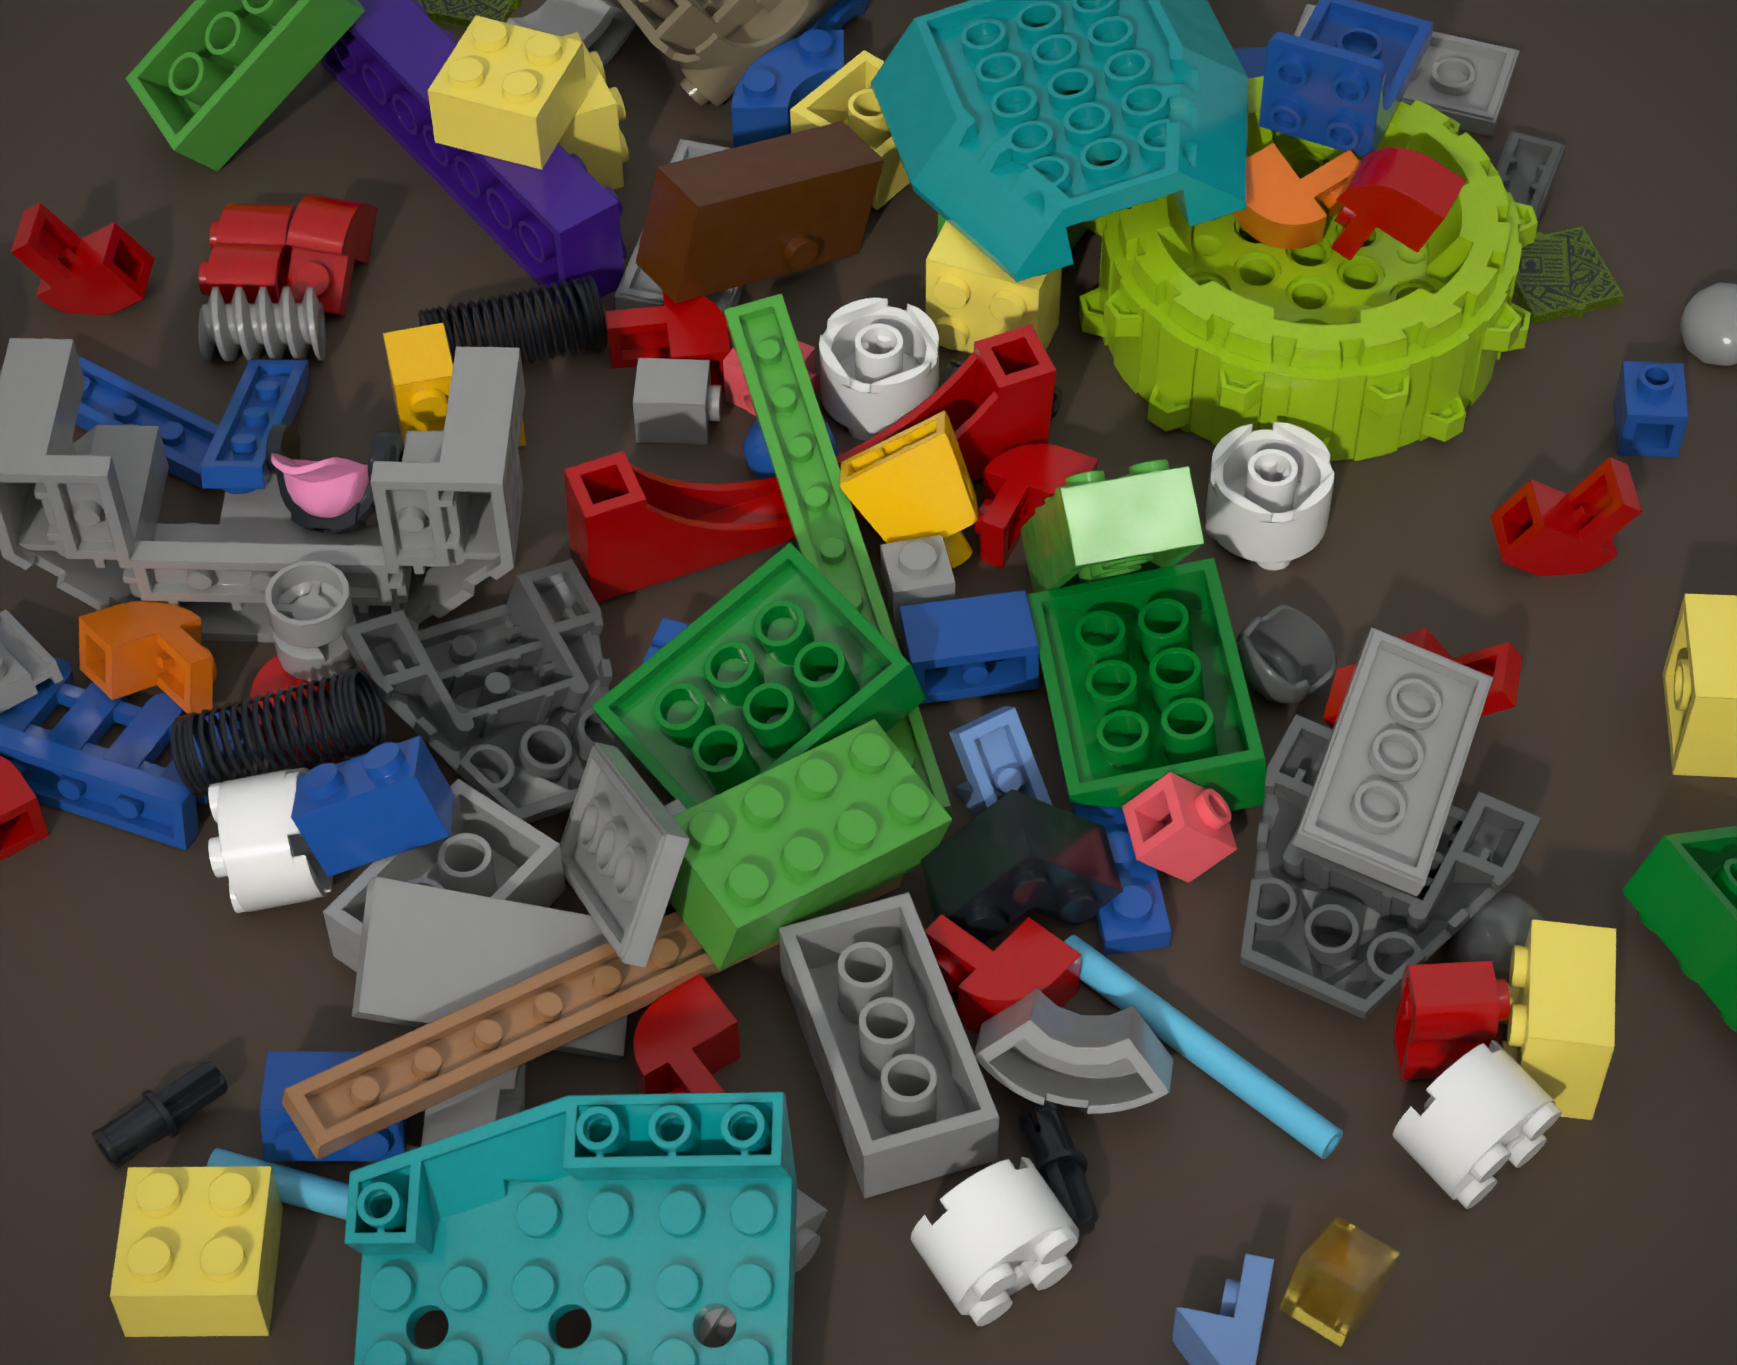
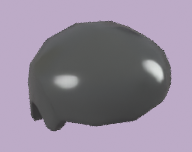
(1285, 655)
(1494, 933)

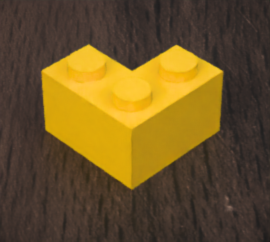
(422, 377)

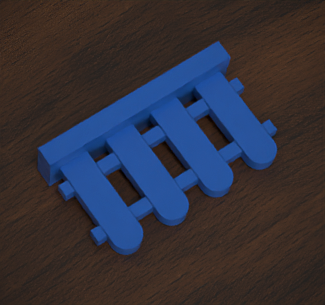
(101, 783)

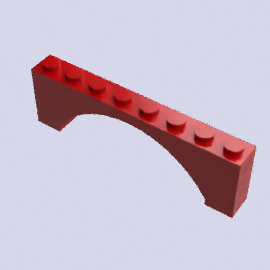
(648, 528)

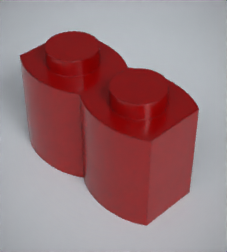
(248, 251)
(1445, 1015)

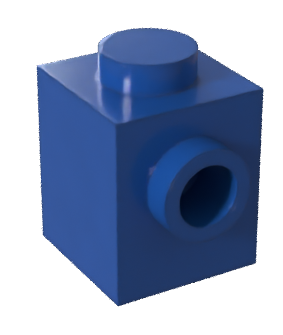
(1650, 409)

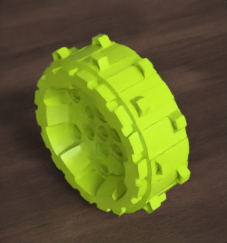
(1302, 336)

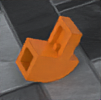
(1289, 209)
(148, 646)

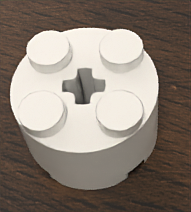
(877, 364)
(1269, 493)
(261, 844)
(1476, 1121)
(996, 1239)

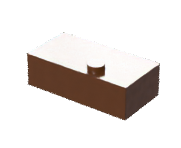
(758, 211)

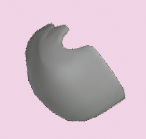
(1711, 324)

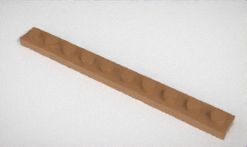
(495, 1036)

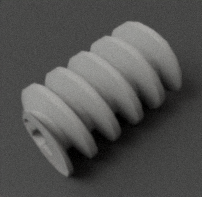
(262, 325)

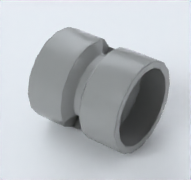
(308, 613)

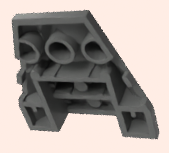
(502, 688)
(1345, 931)

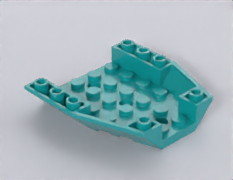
(1014, 159)
(592, 1206)

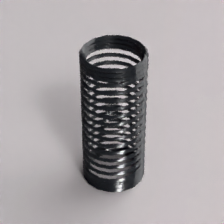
(585, 308)
(343, 715)

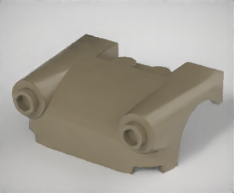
(720, 37)

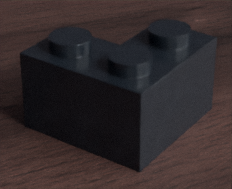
(1018, 860)

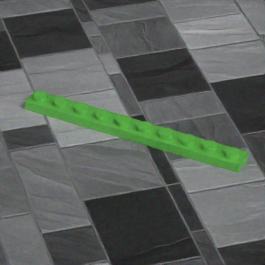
(811, 489)

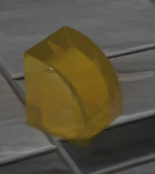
(1338, 1281)

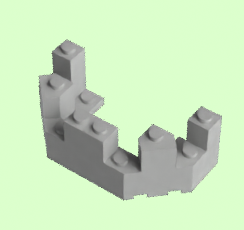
(96, 504)

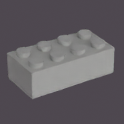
(888, 1045)

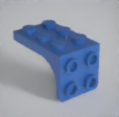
(1342, 74)

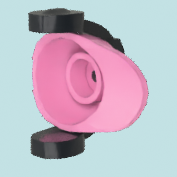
(327, 492)

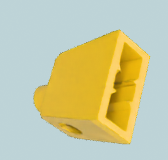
(915, 487)

